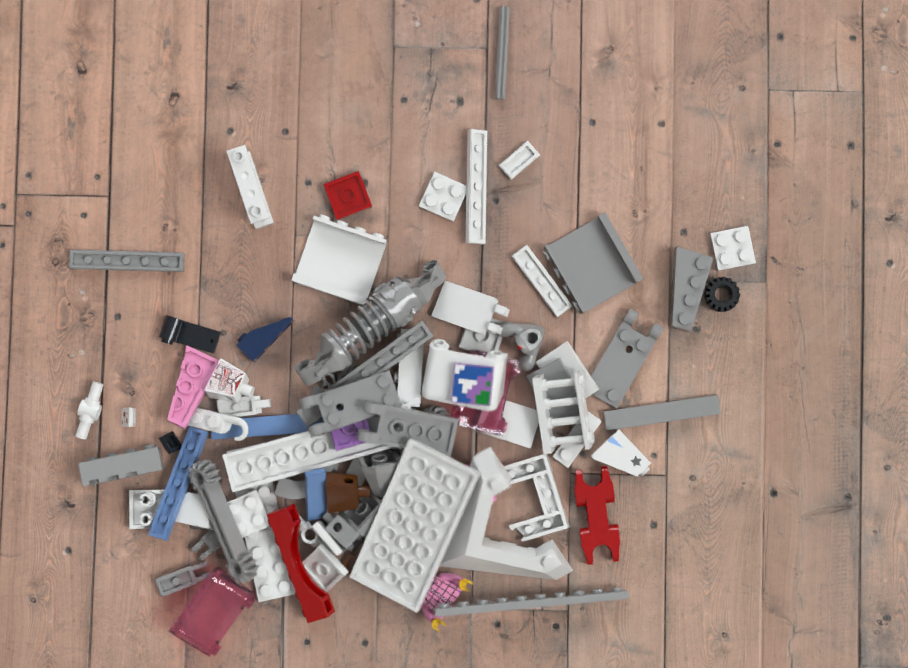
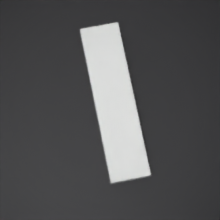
(542, 281)

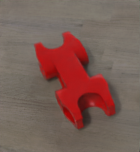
(598, 529)

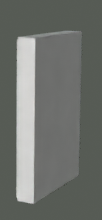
(556, 371)

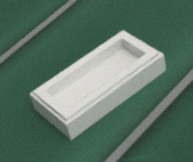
(519, 160)

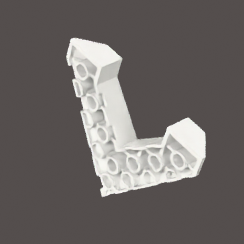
(478, 553)

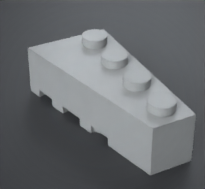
(689, 280)
(121, 466)

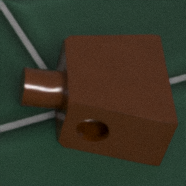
(344, 492)

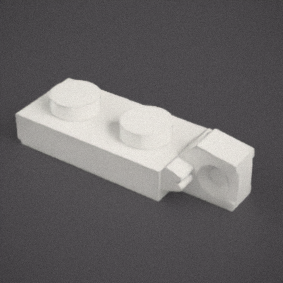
(245, 406)

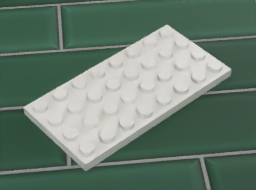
(414, 524)

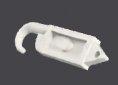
(217, 422)

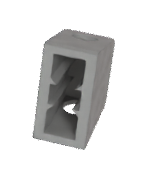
(347, 535)

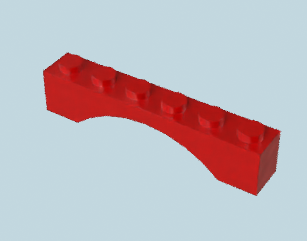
(313, 600)

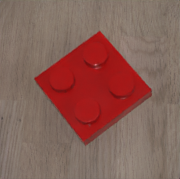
(347, 195)

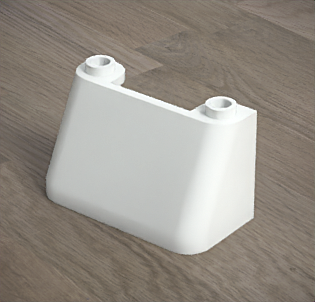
(440, 373)

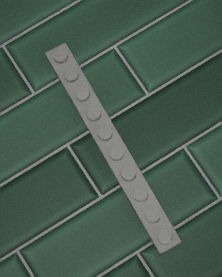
(522, 602)

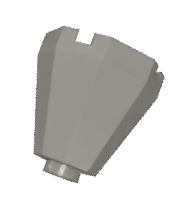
(379, 470)

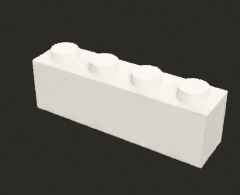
(410, 376)

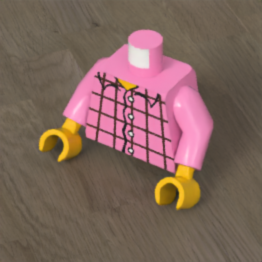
(443, 589)

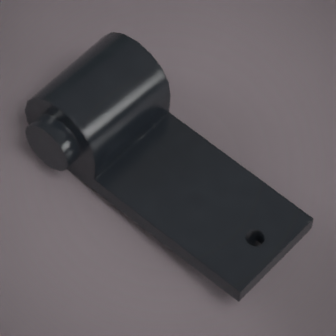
(189, 334)

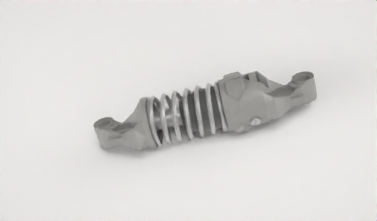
(386, 310)

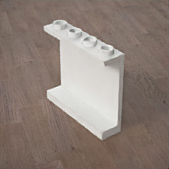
(340, 260)

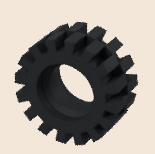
(733, 294)

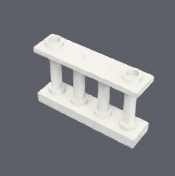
(250, 187)
(546, 422)

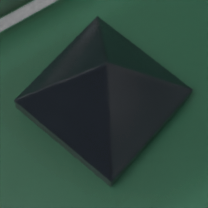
(170, 442)

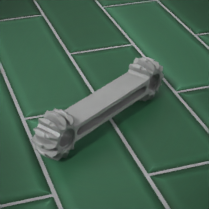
(206, 480)

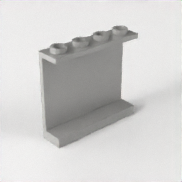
(592, 263)

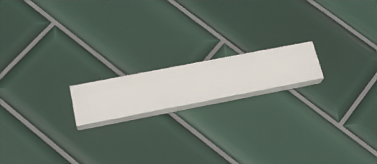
(476, 186)

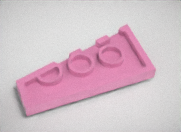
(190, 386)

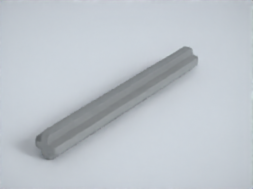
(502, 52)

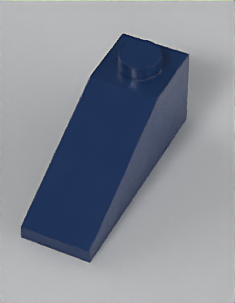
(260, 339)

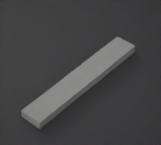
(126, 260)
(662, 412)

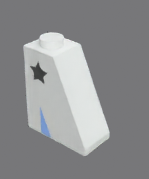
(622, 455)

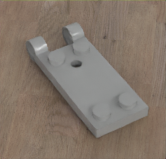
(619, 368)
(352, 396)
(428, 428)

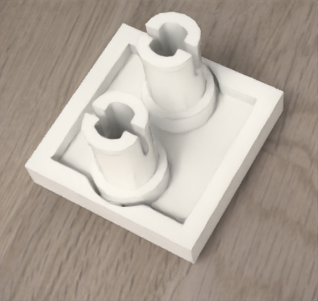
(143, 507)

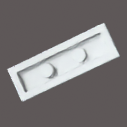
(567, 453)

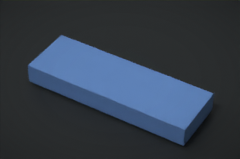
(315, 494)

